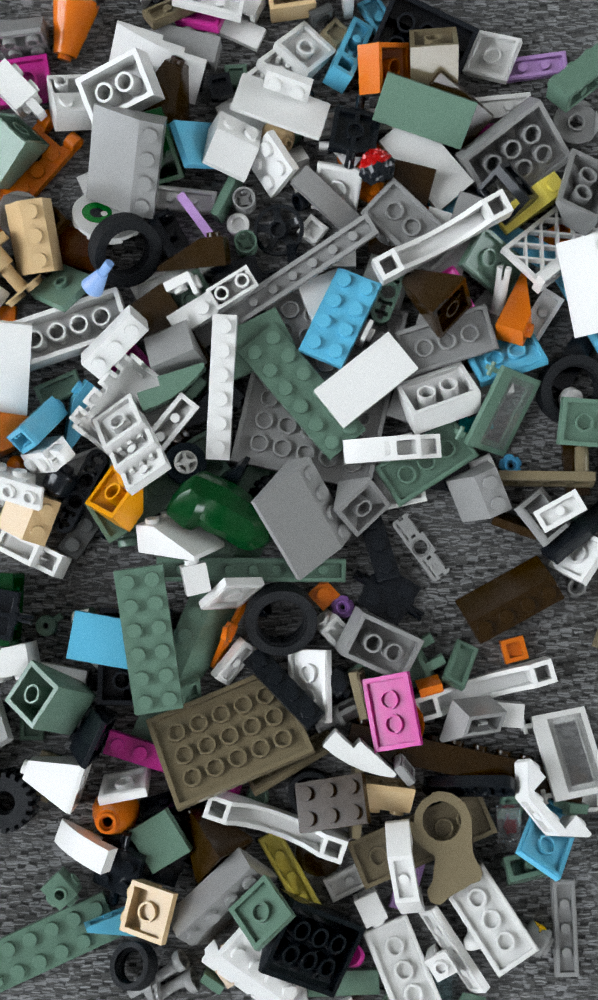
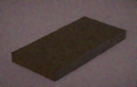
(418, 182)
(156, 307)

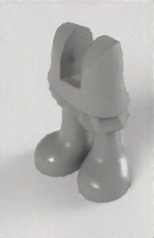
(187, 979)

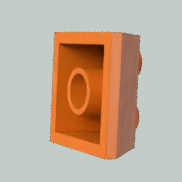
(377, 60)

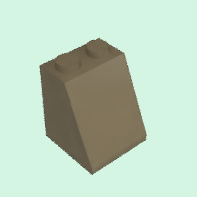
(433, 51)

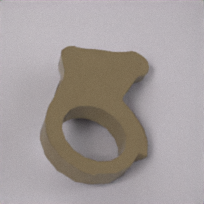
(454, 857)

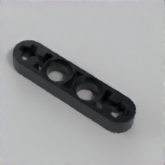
(81, 491)
(471, 785)

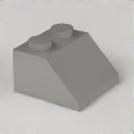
(479, 493)

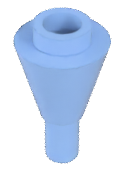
(96, 281)

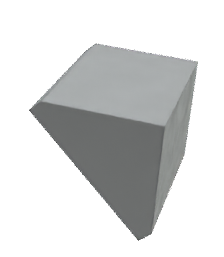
(173, 349)
(359, 503)

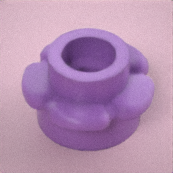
(342, 600)

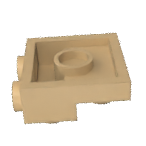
(148, 911)

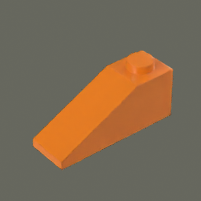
(515, 319)

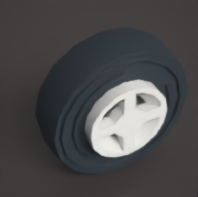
(183, 455)

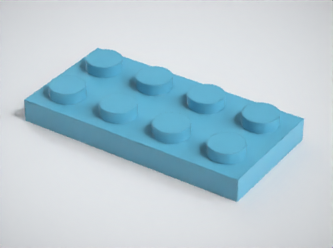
(340, 318)

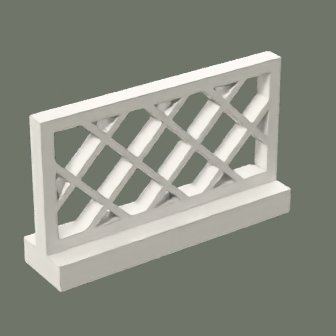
(552, 270)

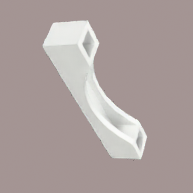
(463, 227)
(221, 386)
(504, 681)
(245, 812)

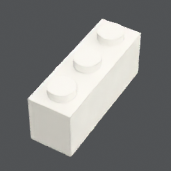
(114, 342)

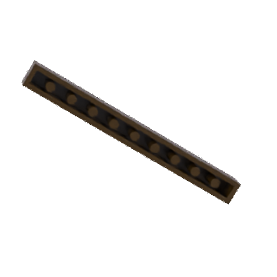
(452, 756)

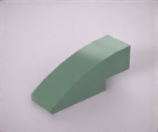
(170, 387)

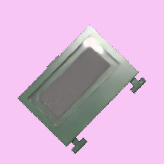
(501, 410)

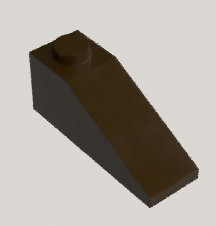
(201, 253)

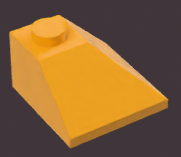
(115, 502)

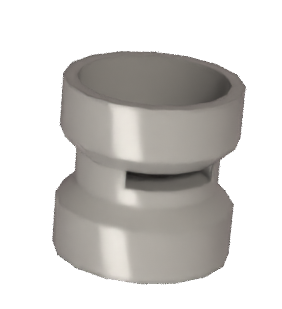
(244, 196)

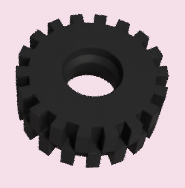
(24, 797)

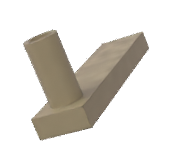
(578, 479)

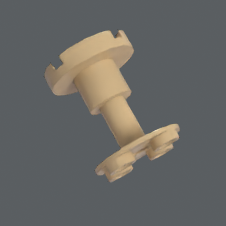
(13, 276)

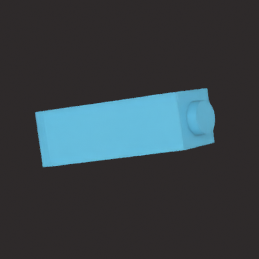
(38, 425)

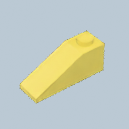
(547, 191)

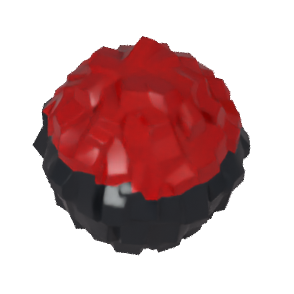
(376, 166)

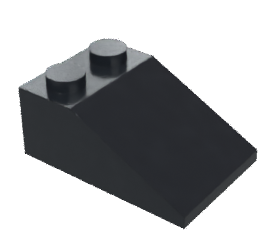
(92, 734)

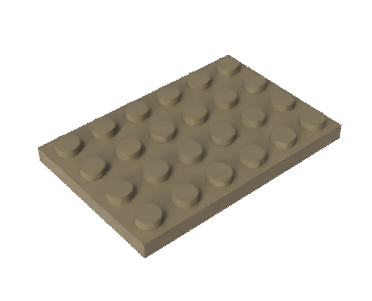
(225, 741)

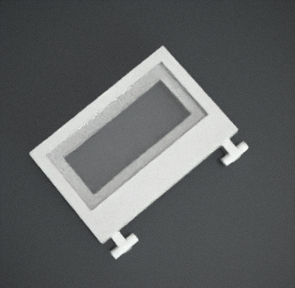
(566, 753)

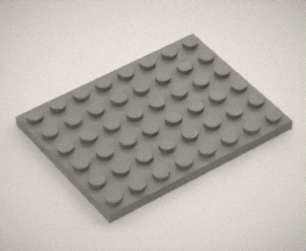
(270, 433)

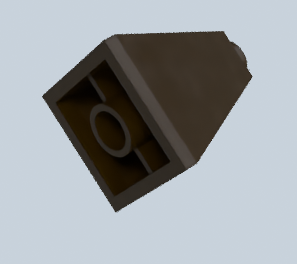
(174, 82)
(438, 297)
(211, 842)

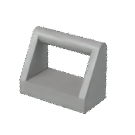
(534, 502)

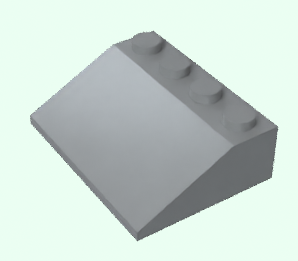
(522, 138)
(125, 159)
(301, 516)
(206, 907)

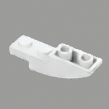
(216, 299)
(392, 448)

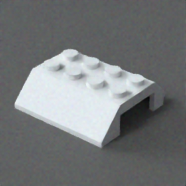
(580, 277)
(132, 377)
(240, 964)

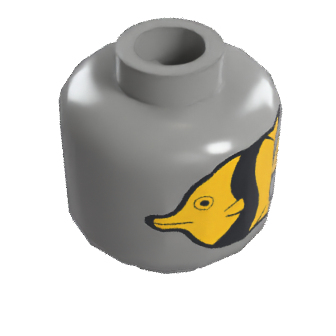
(541, 936)

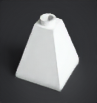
(57, 779)

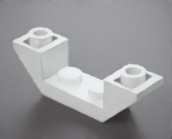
(527, 780)
(402, 868)

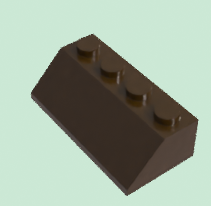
(509, 599)

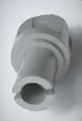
(341, 714)

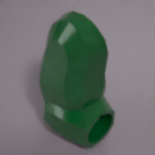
(219, 509)

